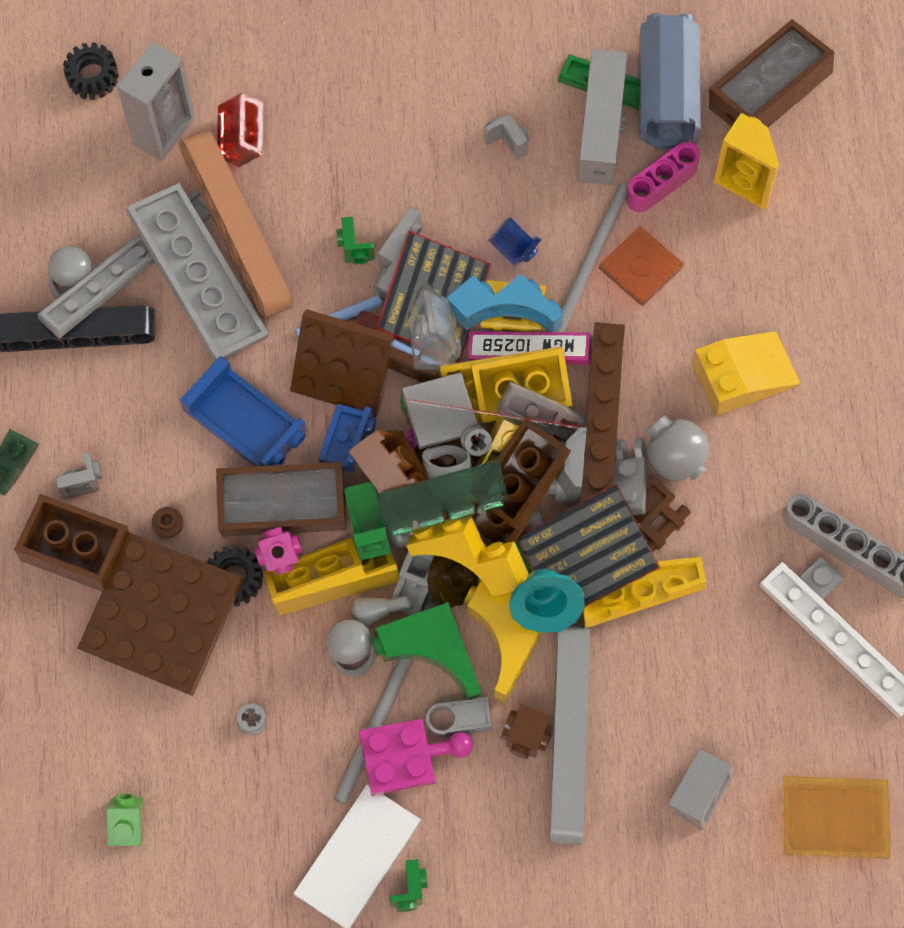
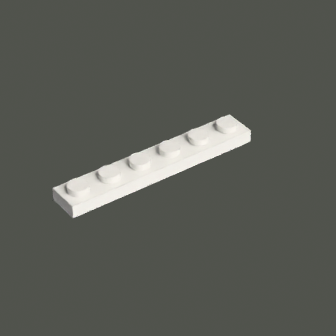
(836, 637)

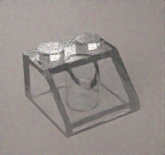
(432, 330)

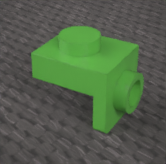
(124, 820)

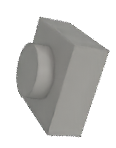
(822, 578)

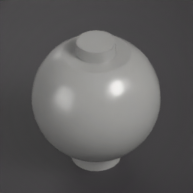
(677, 449)

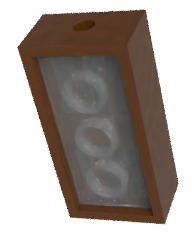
(773, 76)
(280, 496)

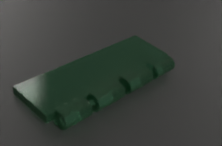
(449, 492)

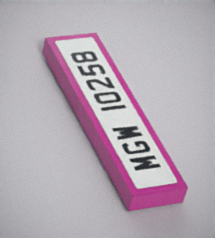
(495, 344)

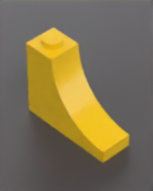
(512, 640)

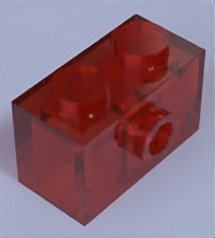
(240, 129)

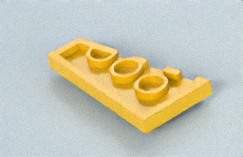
(671, 581)

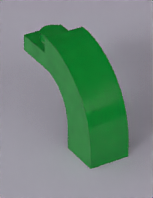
(366, 521)

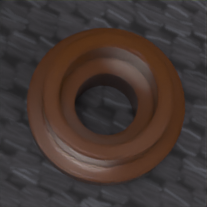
(170, 530)

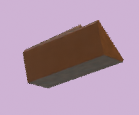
(528, 469)

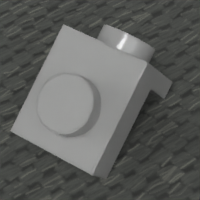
(506, 128)

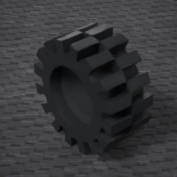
(89, 56)
(248, 562)

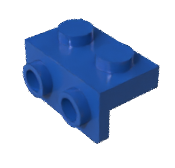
(345, 431)

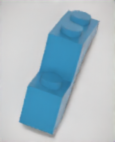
(520, 298)

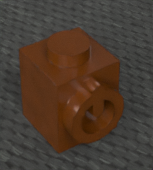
(526, 732)

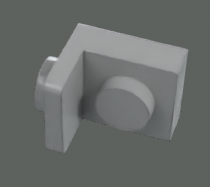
(80, 482)

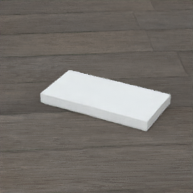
(357, 858)

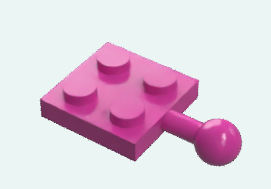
(401, 758)

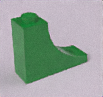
(432, 639)

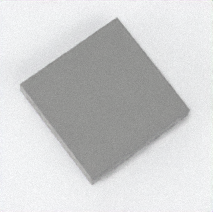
(438, 423)

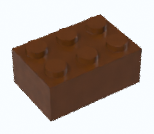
(71, 542)

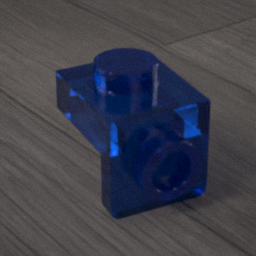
(514, 242)

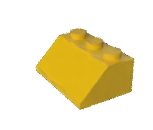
(748, 161)

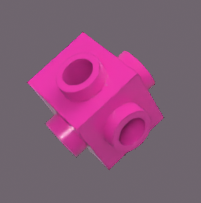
(274, 538)

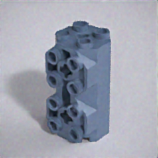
(669, 80)

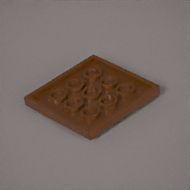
(160, 613)

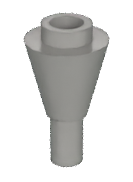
(370, 610)

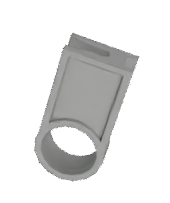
(468, 715)

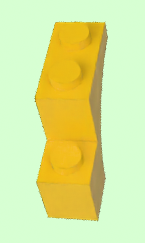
(458, 539)

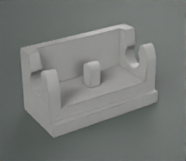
(701, 789)

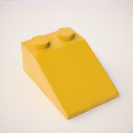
(743, 370)

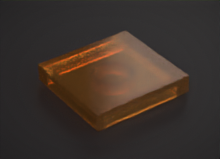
(641, 266)

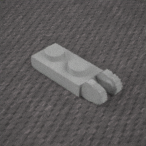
(528, 404)
(632, 474)

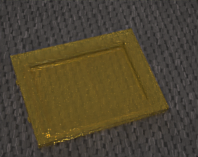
(836, 817)

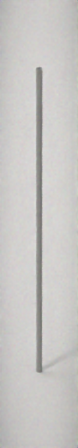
(403, 664)

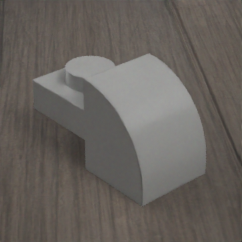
(414, 582)

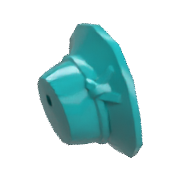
(547, 602)

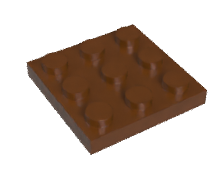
(341, 362)

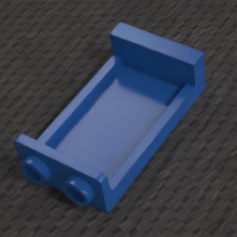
(242, 416)

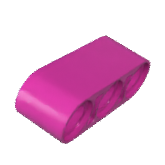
(666, 165)

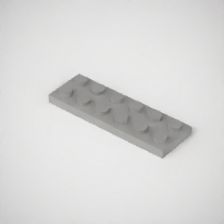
(197, 272)

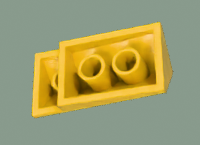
(488, 378)
(329, 576)

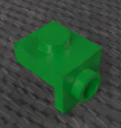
(353, 252)
(416, 881)

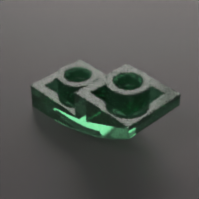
(14, 457)

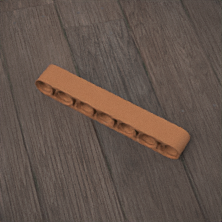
(235, 224)

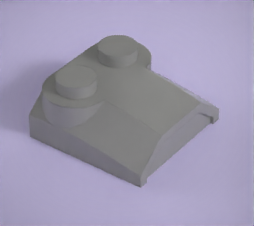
(568, 482)

